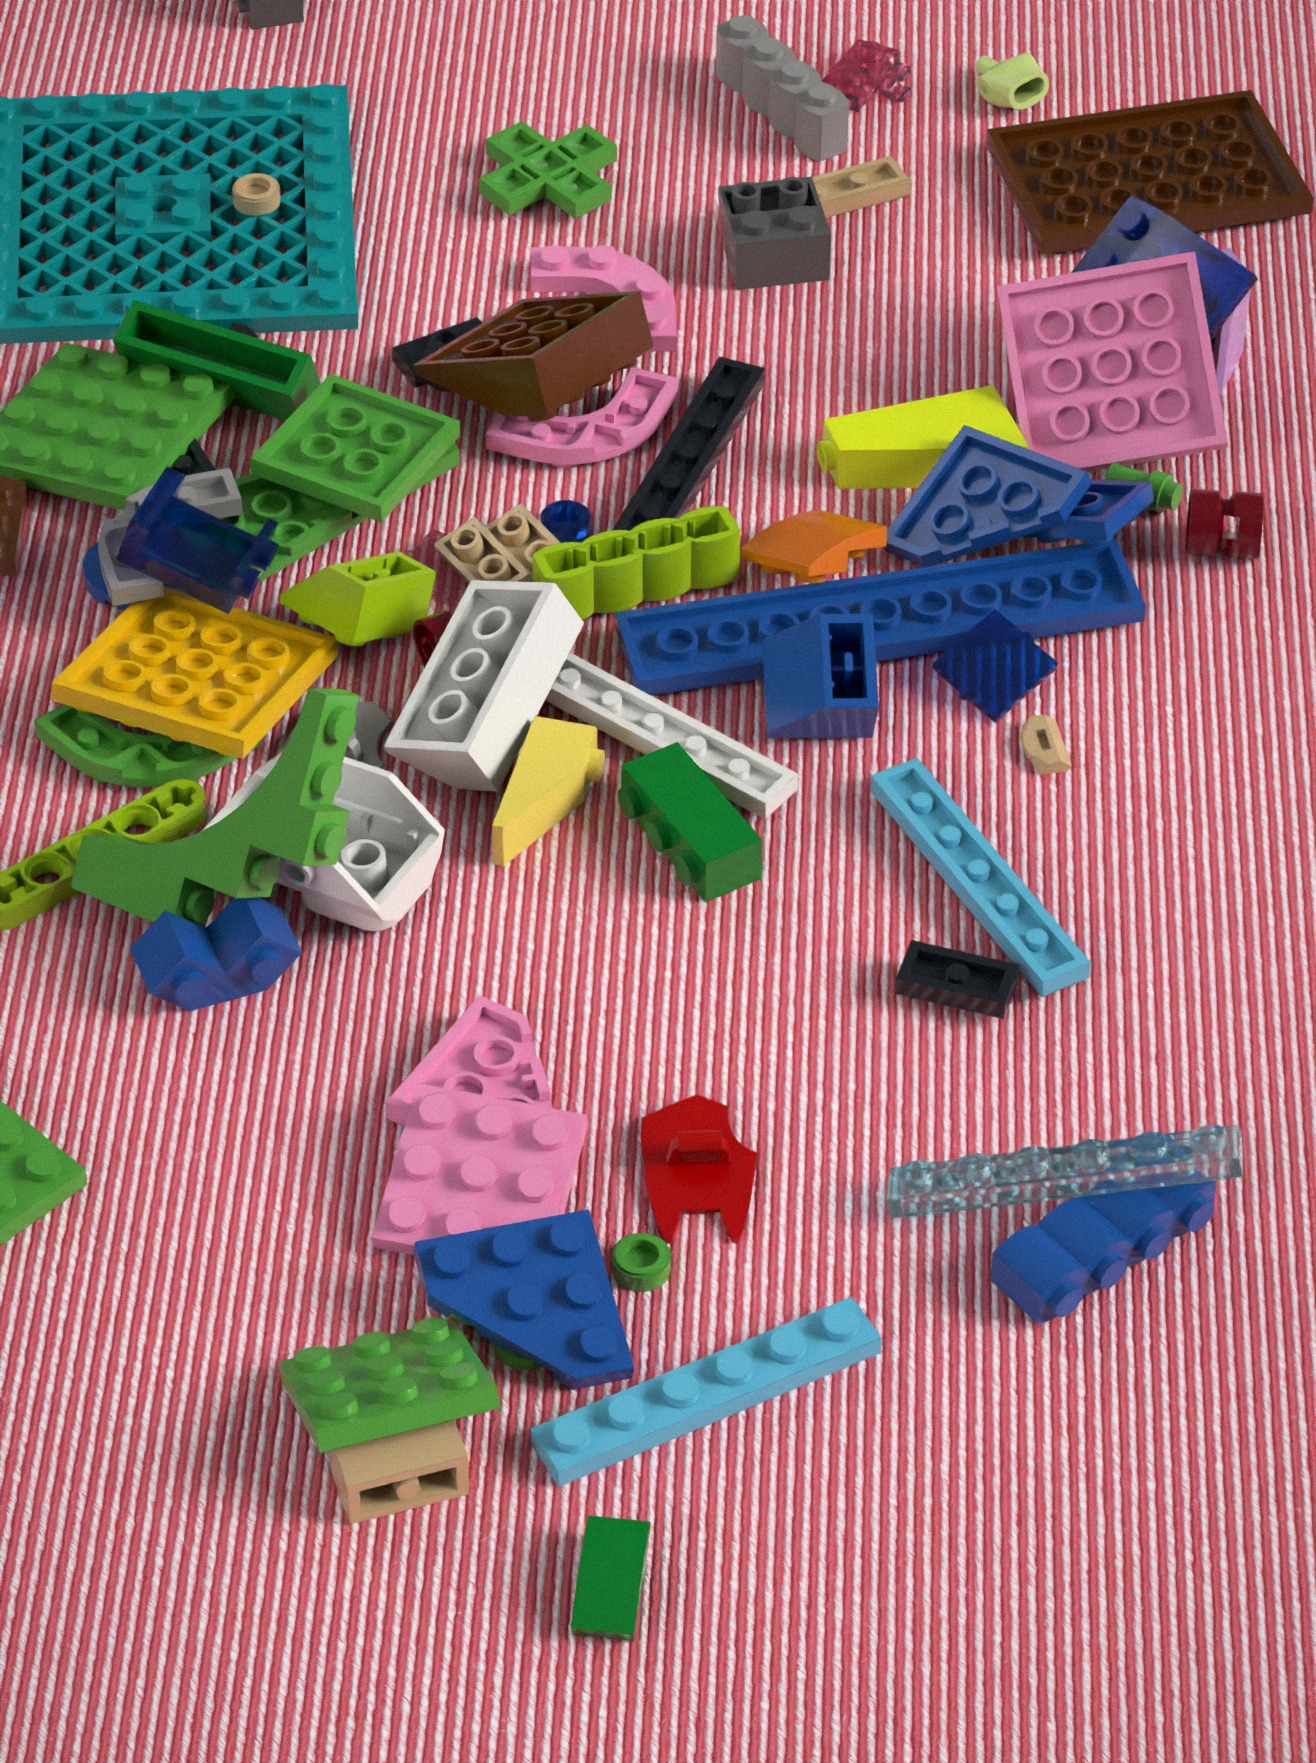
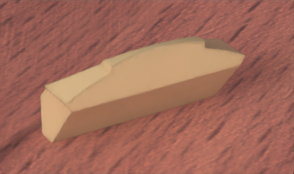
(1044, 745)

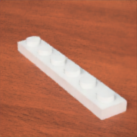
(652, 724)

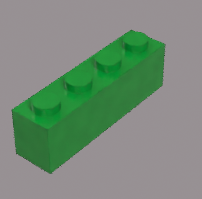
(261, 373)

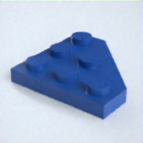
(982, 497)
(533, 1293)

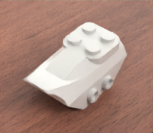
(385, 856)

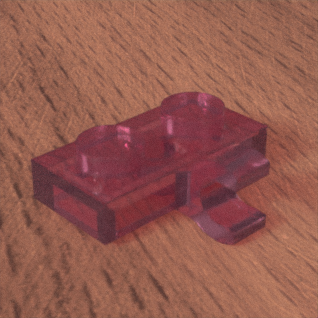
(869, 70)

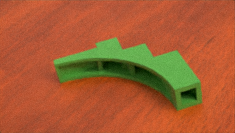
(241, 853)

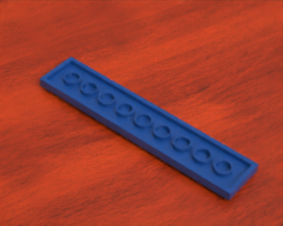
(911, 610)

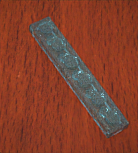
(1065, 1171)

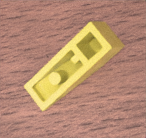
(545, 784)

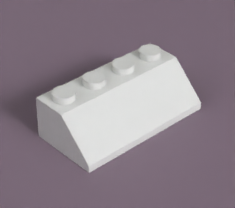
(485, 683)

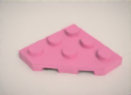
(482, 1054)

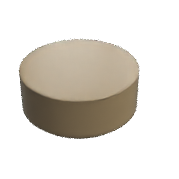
(256, 194)

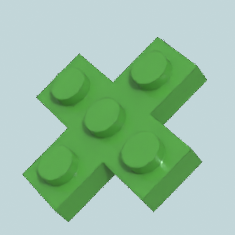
(548, 169)

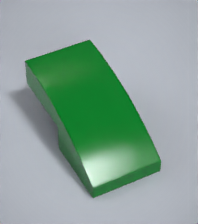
(610, 1578)

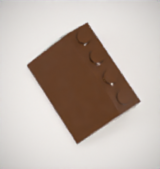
(542, 352)

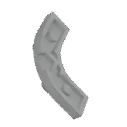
(208, 491)

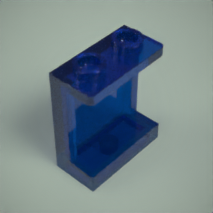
(195, 548)

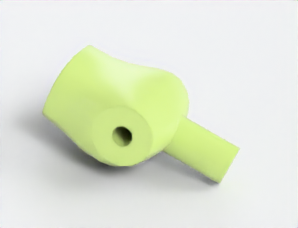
(1013, 82)

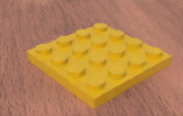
(196, 672)

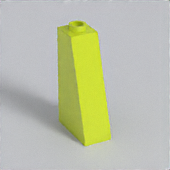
(905, 440)

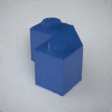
(225, 961)

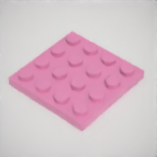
(1114, 364)

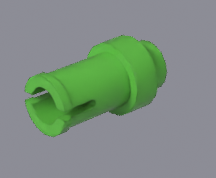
(1165, 491)

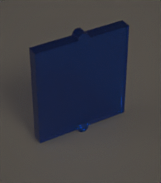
(995, 666)

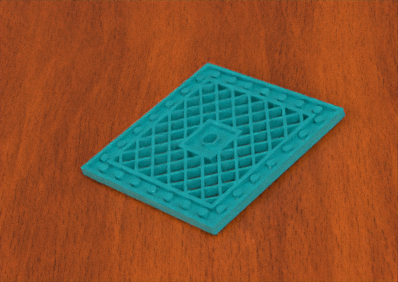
(309, 117)

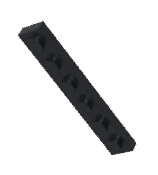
(695, 443)

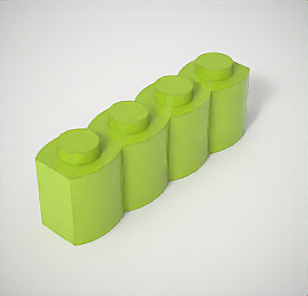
(646, 563)

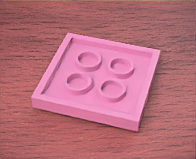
(476, 1166)

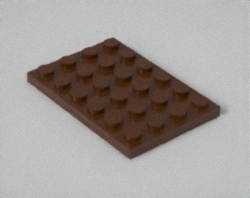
(1193, 158)

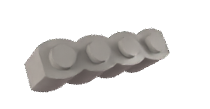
(782, 88)

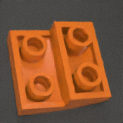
(813, 544)

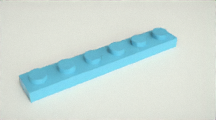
(980, 877)
(705, 1391)

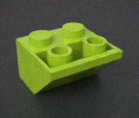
(364, 597)

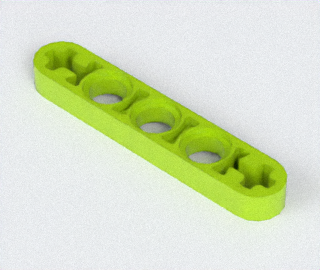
(167, 810)

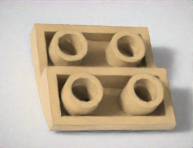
(496, 550)

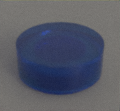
(567, 520)

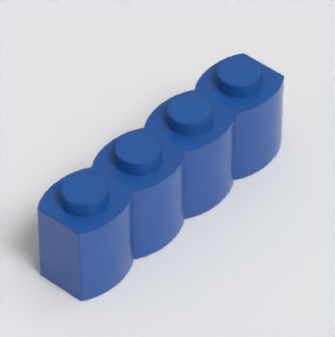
(1092, 1242)

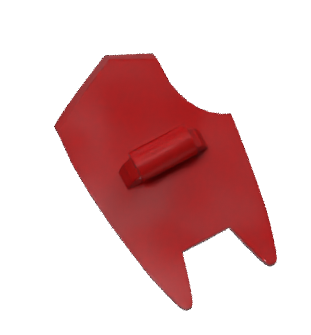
(696, 1166)

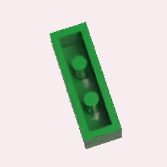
(690, 822)

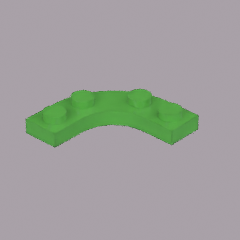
(123, 756)

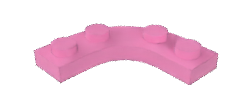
(608, 271)
(590, 437)

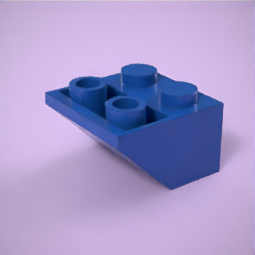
(821, 678)

